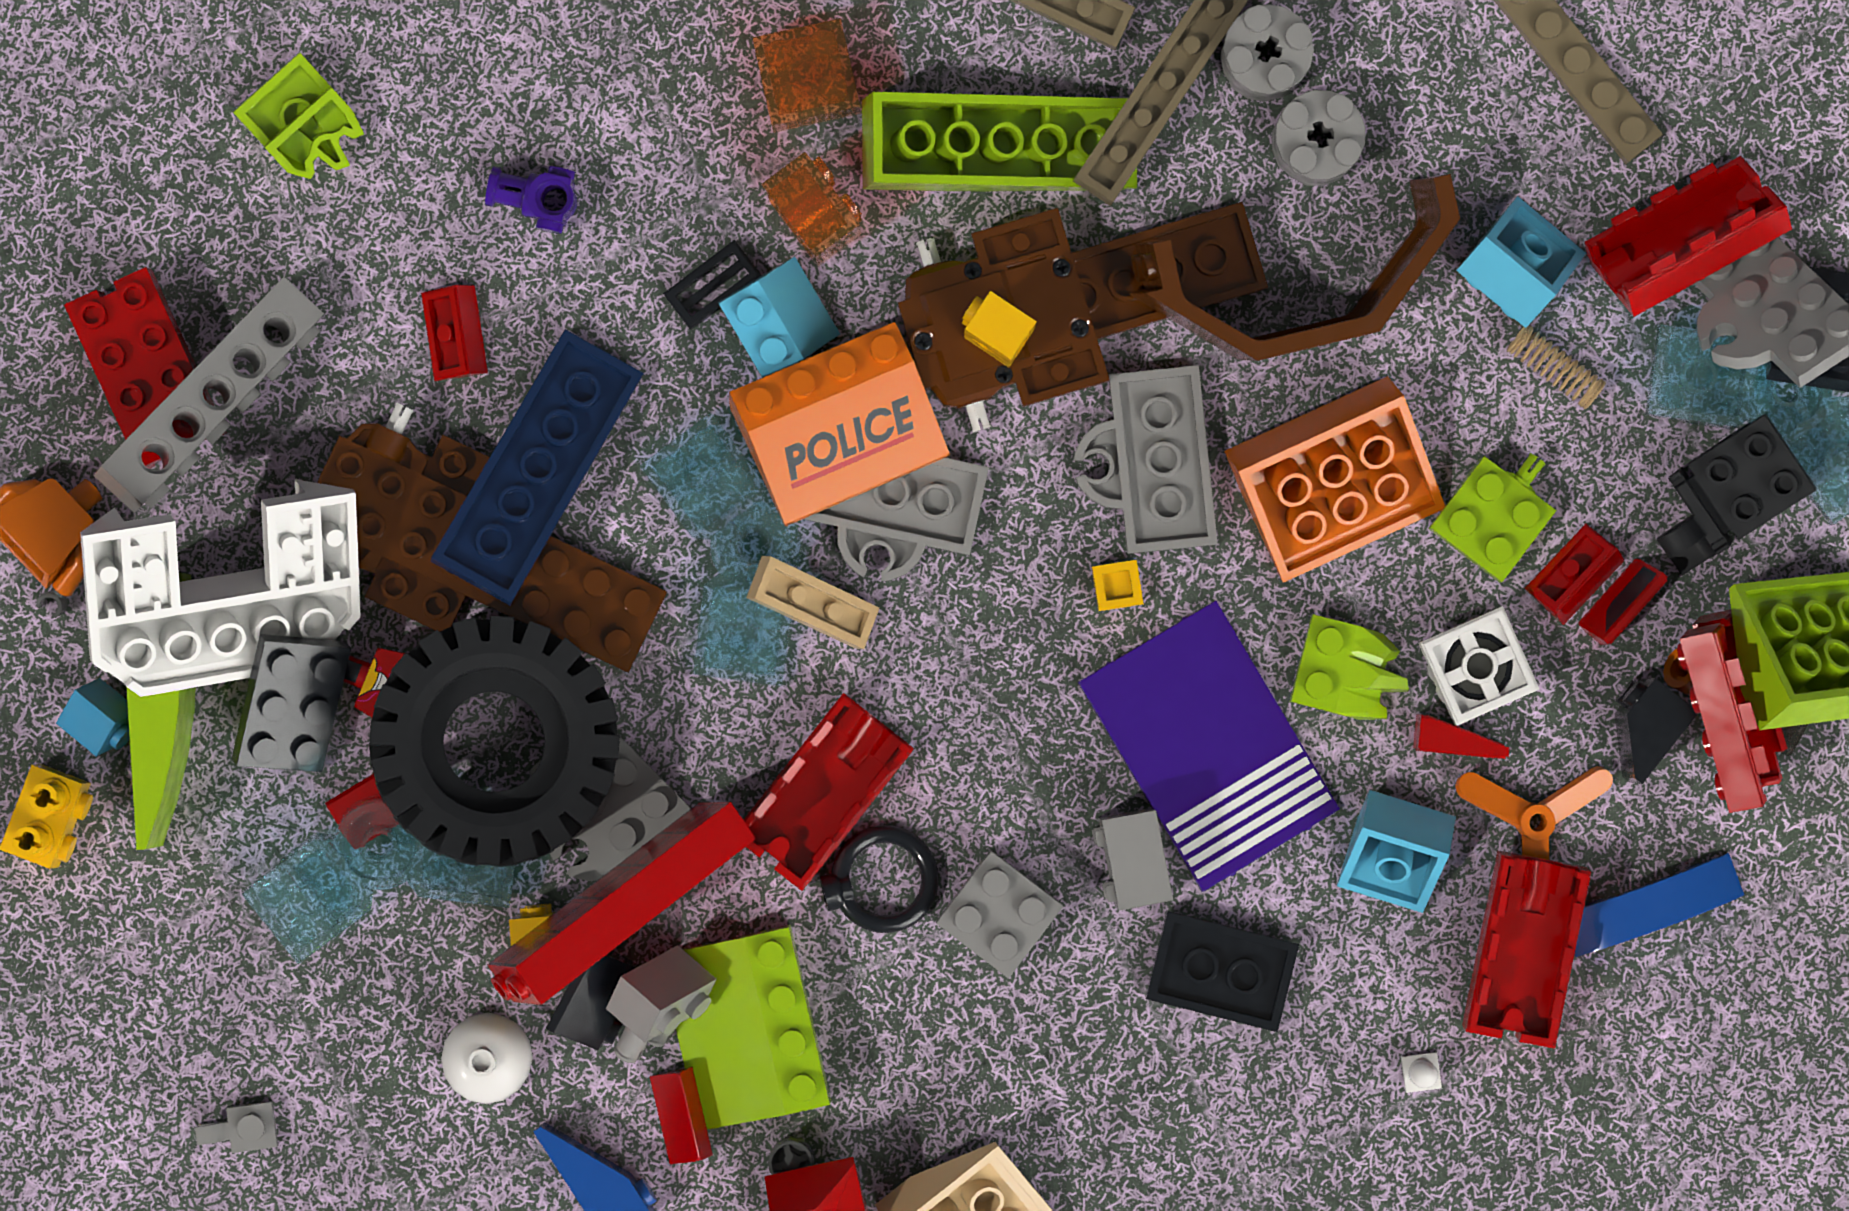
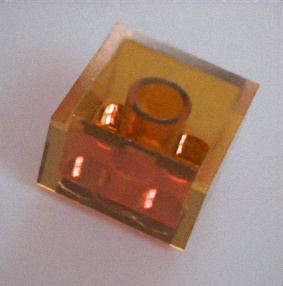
(807, 75)
(812, 208)

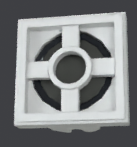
(1478, 666)

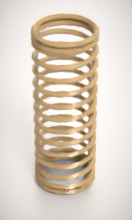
(1525, 337)

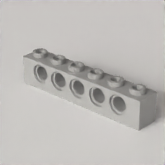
(281, 308)

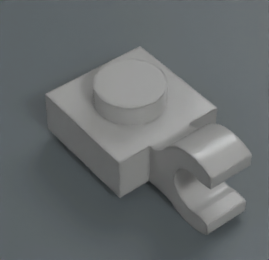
(247, 1128)

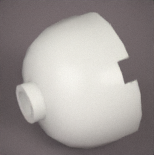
(486, 1058)

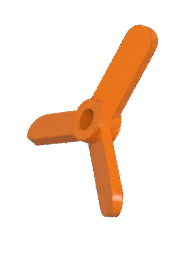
(1519, 811)

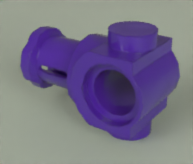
(532, 195)

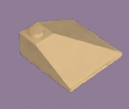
(970, 1182)

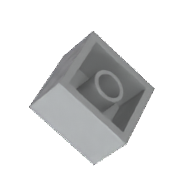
(999, 913)

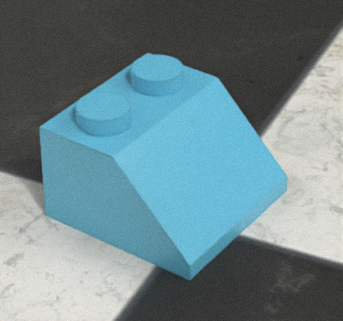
(1521, 262)
(779, 318)
(1397, 851)

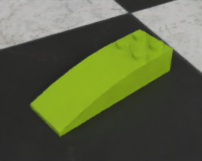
(981, 141)
(159, 753)

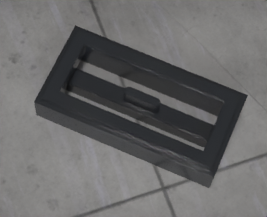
(713, 306)

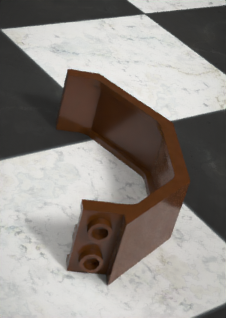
(1435, 219)

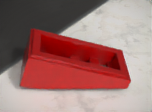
(1442, 737)

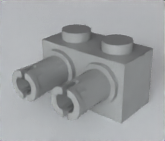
(657, 999)

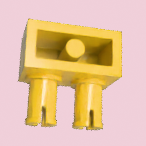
(46, 816)

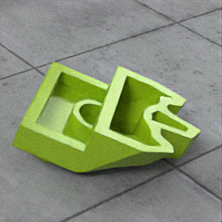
(299, 118)
(1345, 670)

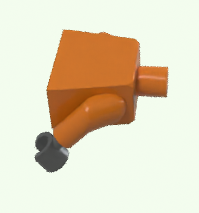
(43, 532)

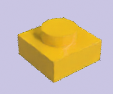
(1117, 585)

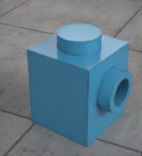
(96, 717)

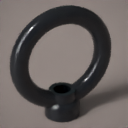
(839, 892)

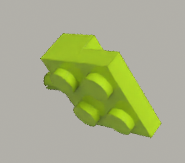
(1494, 516)

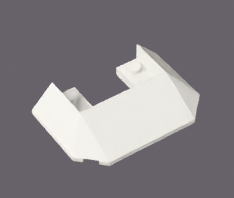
(207, 629)

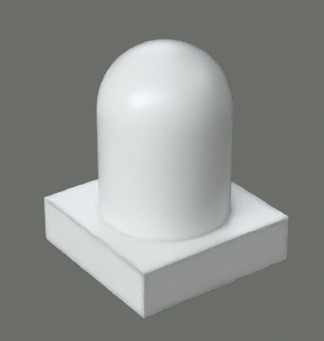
(1421, 1072)

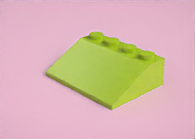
(1793, 648)
(757, 1038)

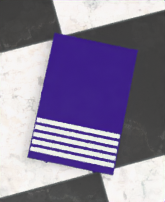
(1208, 746)

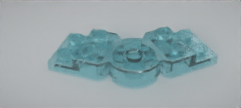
(1696, 390)
(722, 502)
(332, 879)

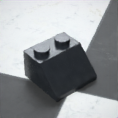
(1648, 726)
(583, 1009)

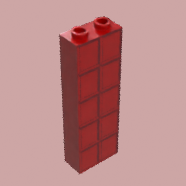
(620, 903)

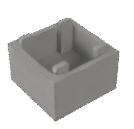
(1133, 859)

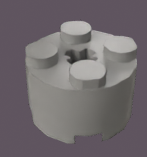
(1282, 31)
(1333, 116)

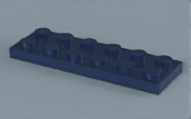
(537, 467)

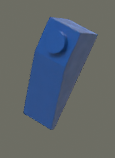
(593, 1178)

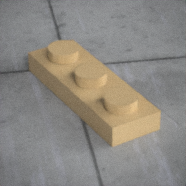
(812, 602)

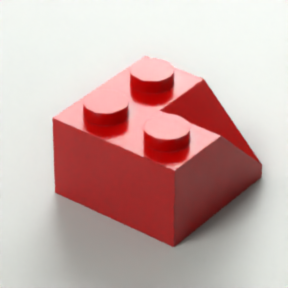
(817, 1188)

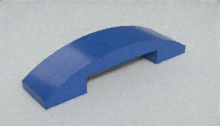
(1658, 904)

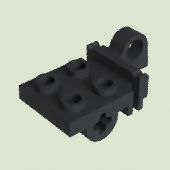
(1734, 489)

